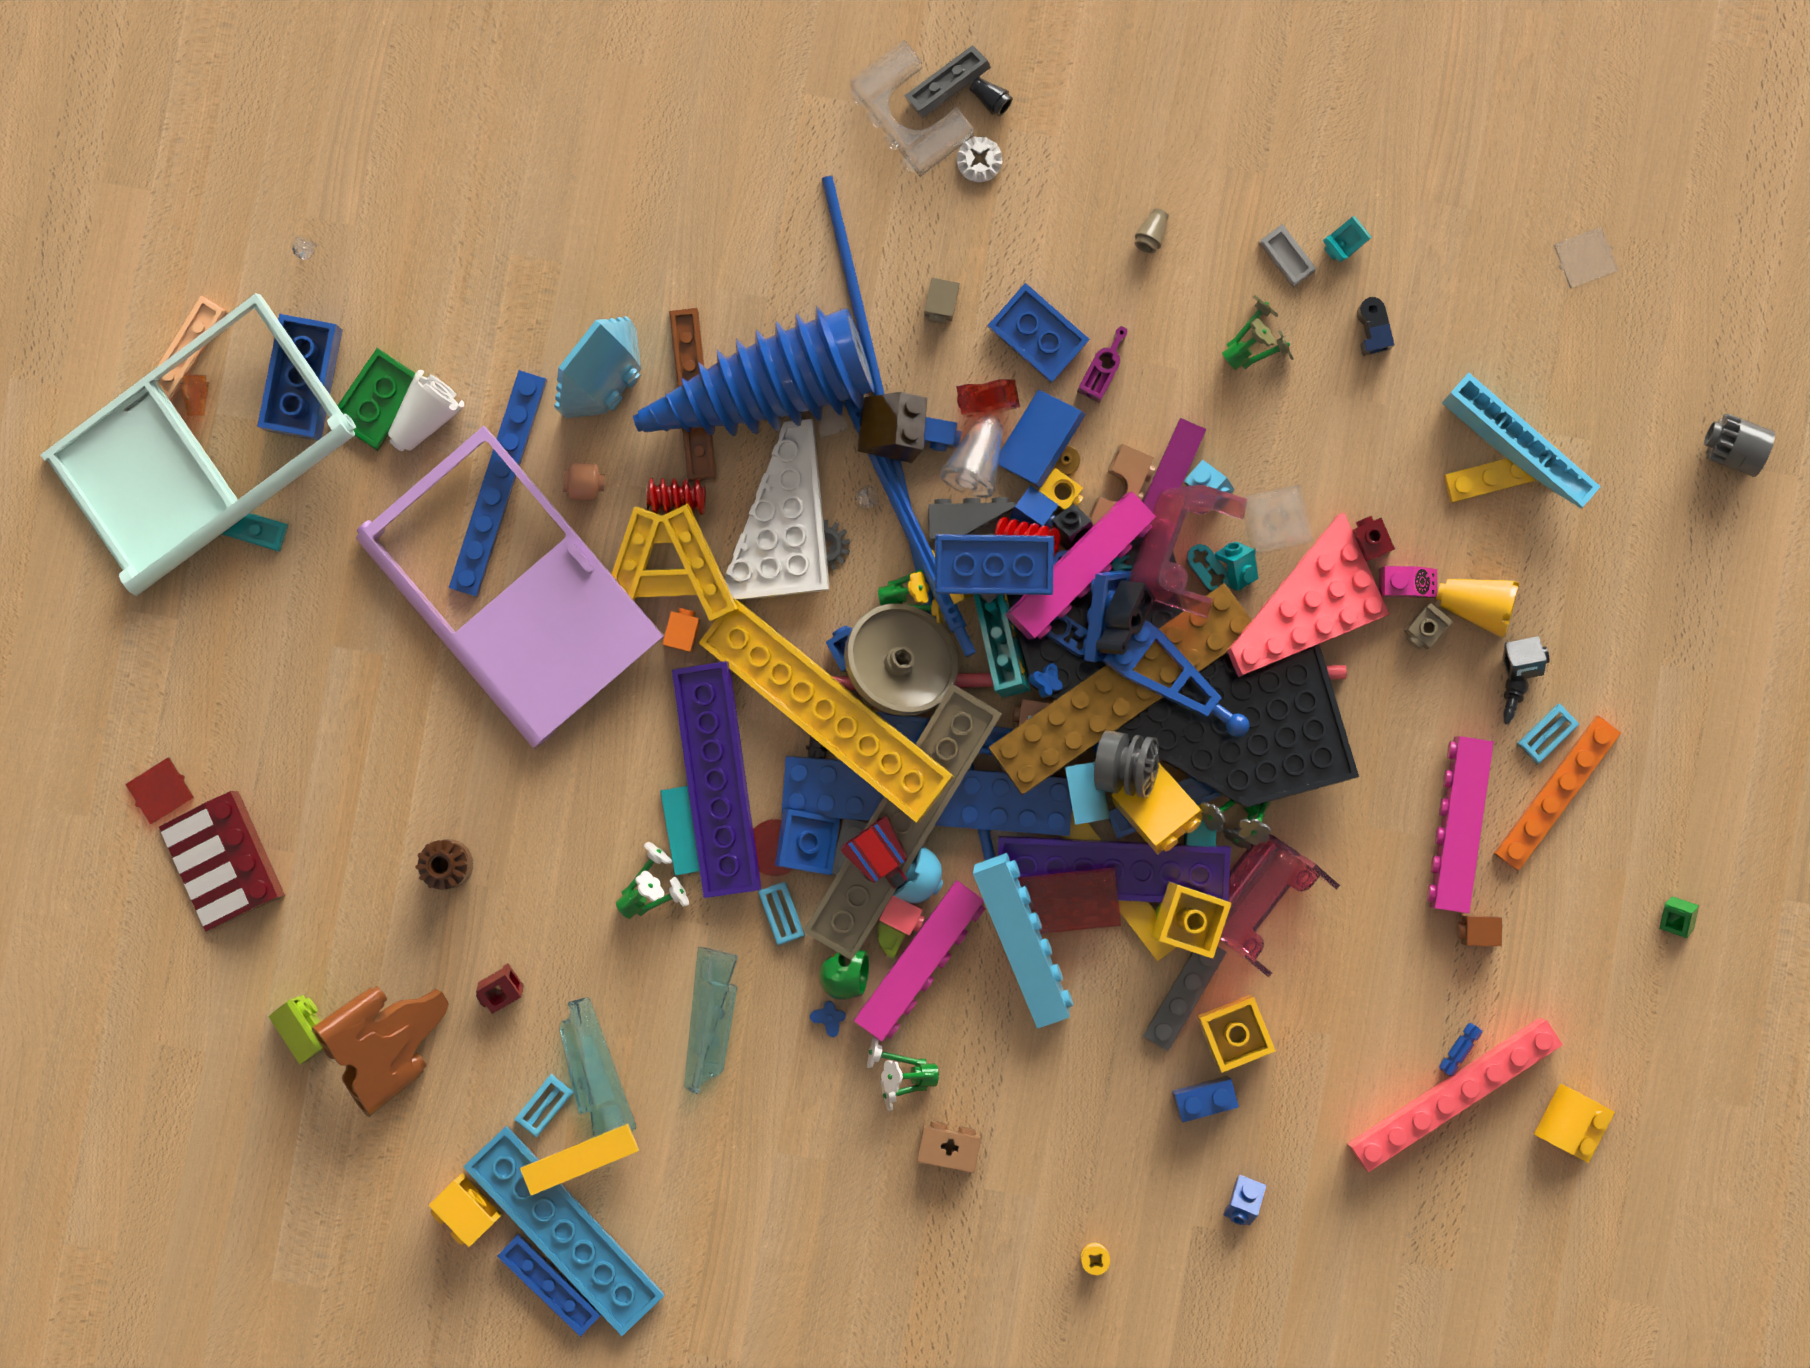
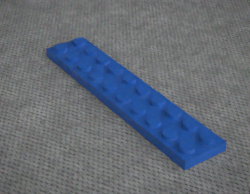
(980, 802)

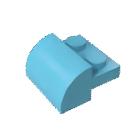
(1086, 801)

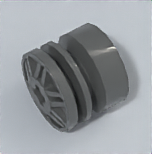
(1128, 764)

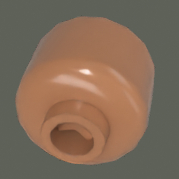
(583, 481)

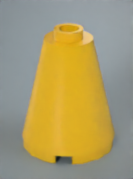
(1480, 602)

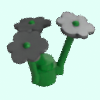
(1251, 830)

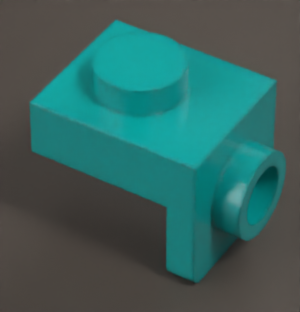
(1346, 239)
(1240, 564)

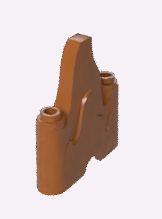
(379, 1044)

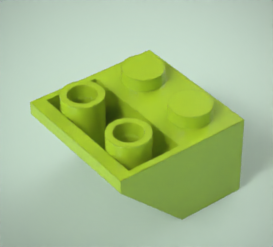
(294, 1025)

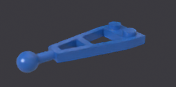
(1139, 643)

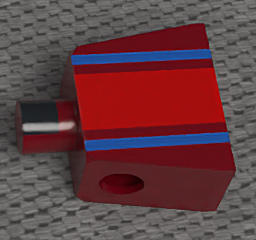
(878, 852)

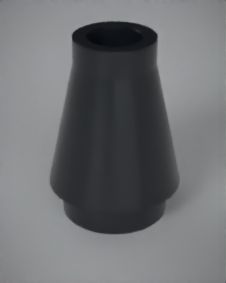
(991, 96)

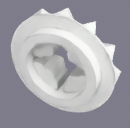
(979, 172)

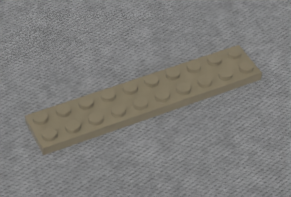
(852, 900)

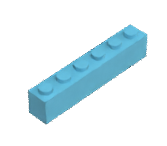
(1022, 941)

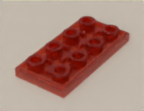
(1074, 900)

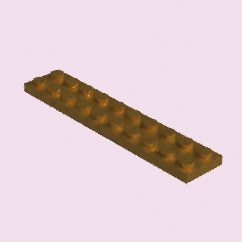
(1109, 700)

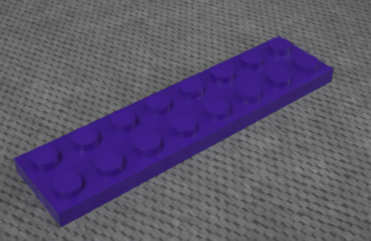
(716, 779)
(1138, 869)

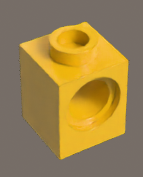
(1058, 478)

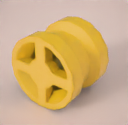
(1091, 1254)

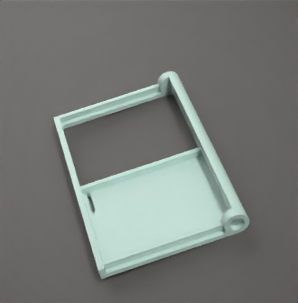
(150, 479)

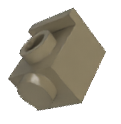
(1436, 618)

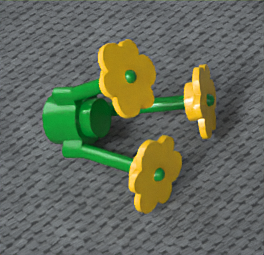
(917, 588)

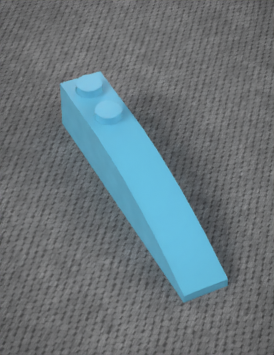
(1518, 441)

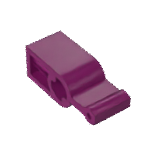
(1105, 374)

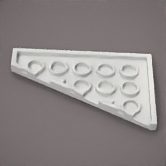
(784, 535)

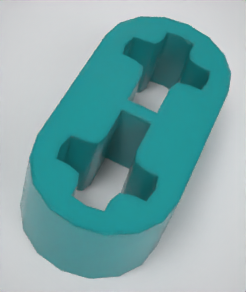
(1202, 572)

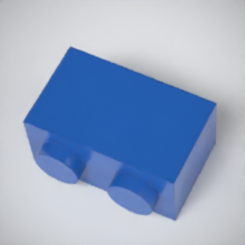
(1205, 1099)

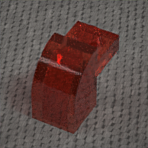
(987, 398)

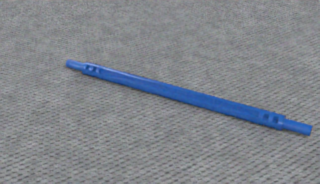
(915, 537)

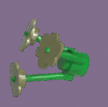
(1238, 352)

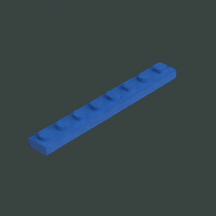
(497, 484)

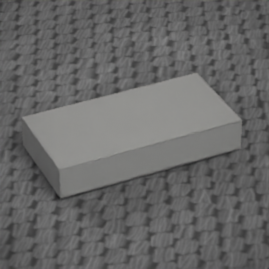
(1287, 255)

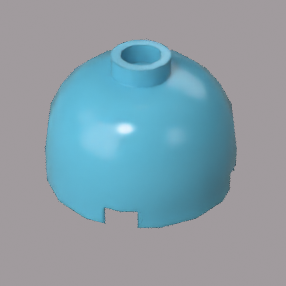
(923, 878)

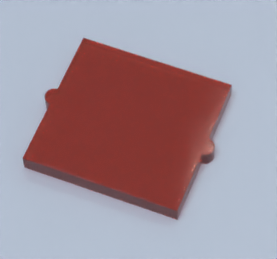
(159, 790)

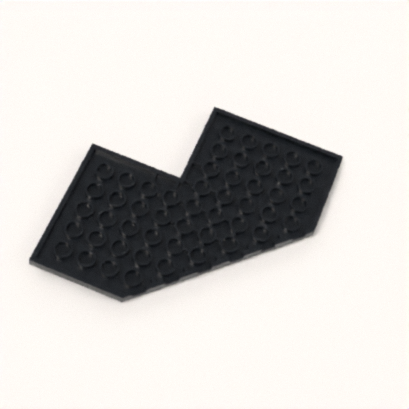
(1291, 707)

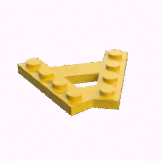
(701, 571)

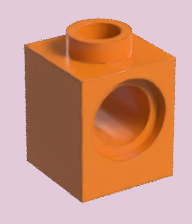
(682, 630)

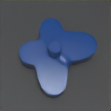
(1046, 681)
(829, 1017)

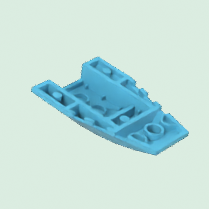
(599, 369)

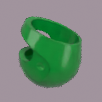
(845, 981)

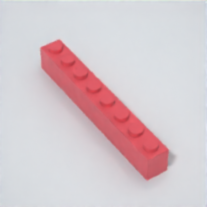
(1454, 1094)

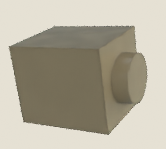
(941, 300)

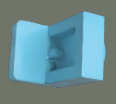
(1207, 475)

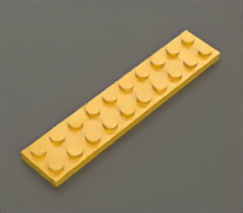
(827, 711)

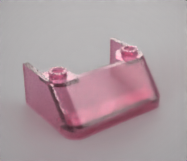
(1153, 563)
(1257, 886)

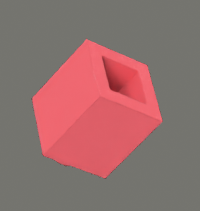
(902, 915)

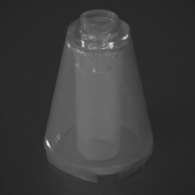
(976, 458)

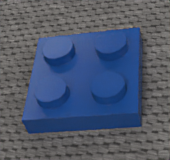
(807, 842)

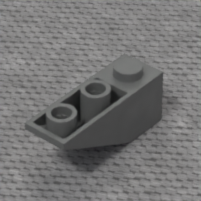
(965, 516)

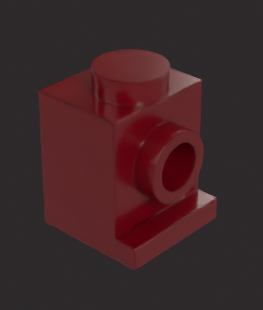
(497, 999)

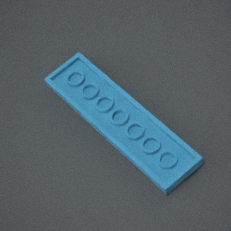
(565, 1234)

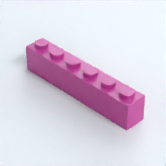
(1079, 565)
(1461, 824)
(919, 960)

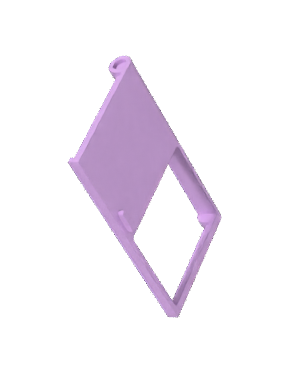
(544, 638)

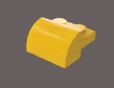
(1574, 1123)

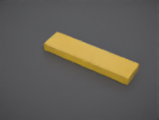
(579, 1159)

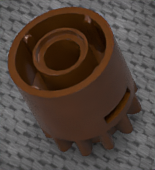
(459, 864)

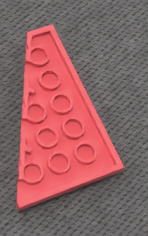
(1318, 601)

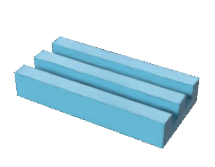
(1530, 750)
(773, 890)
(559, 1086)

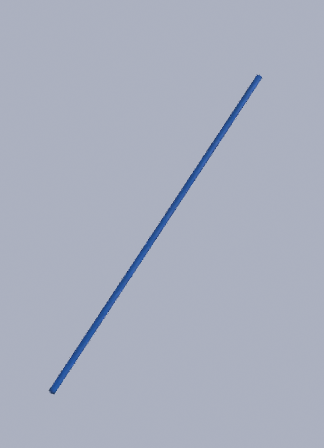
(865, 337)

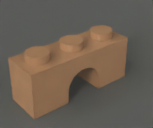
(1132, 469)

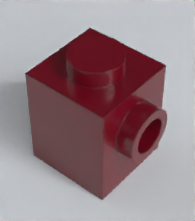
(1373, 538)

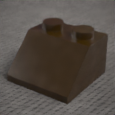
(893, 426)

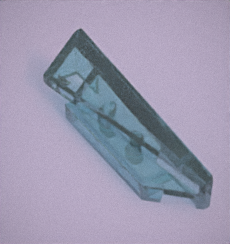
(710, 1016)
(593, 1070)

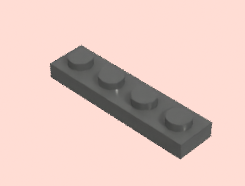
(1182, 998)

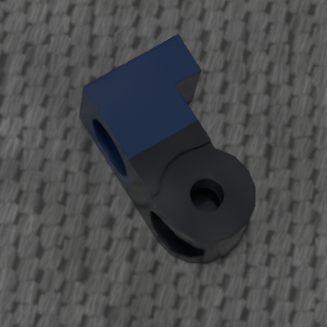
(1376, 325)

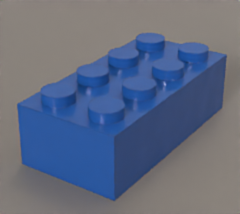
(287, 400)

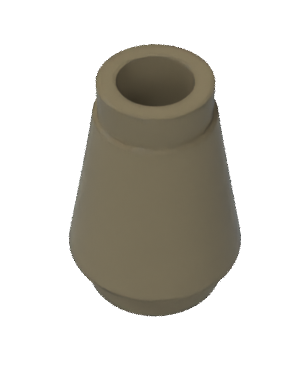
(1151, 233)

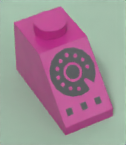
(1408, 582)

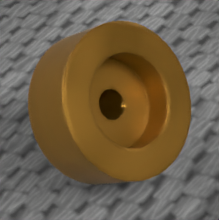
(1073, 461)

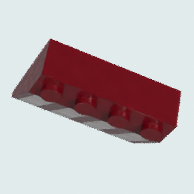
(221, 860)

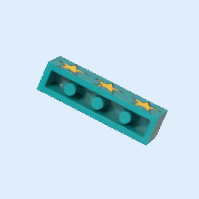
(1002, 647)

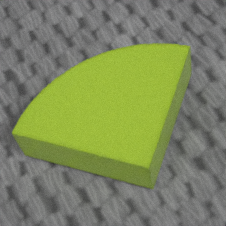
(889, 939)

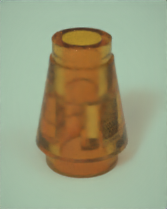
(195, 394)

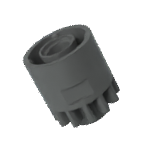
(1739, 444)

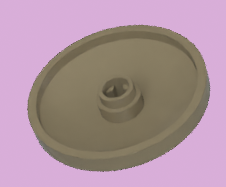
(900, 659)

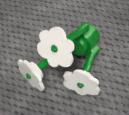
(634, 900)
(922, 1075)

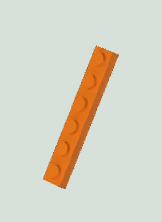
(1557, 793)

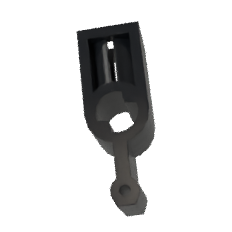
(1125, 616)

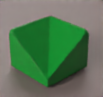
(1679, 917)

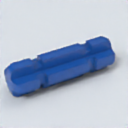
(1460, 1049)

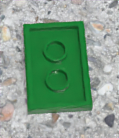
(376, 397)

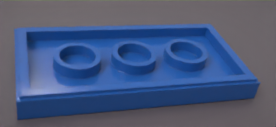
(994, 564)

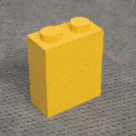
(1162, 815)

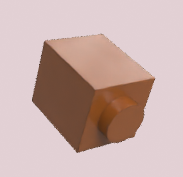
(1480, 930)

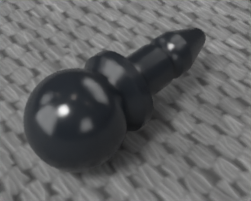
(1513, 695)

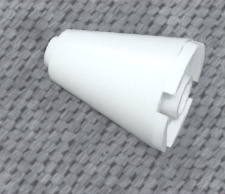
(423, 411)

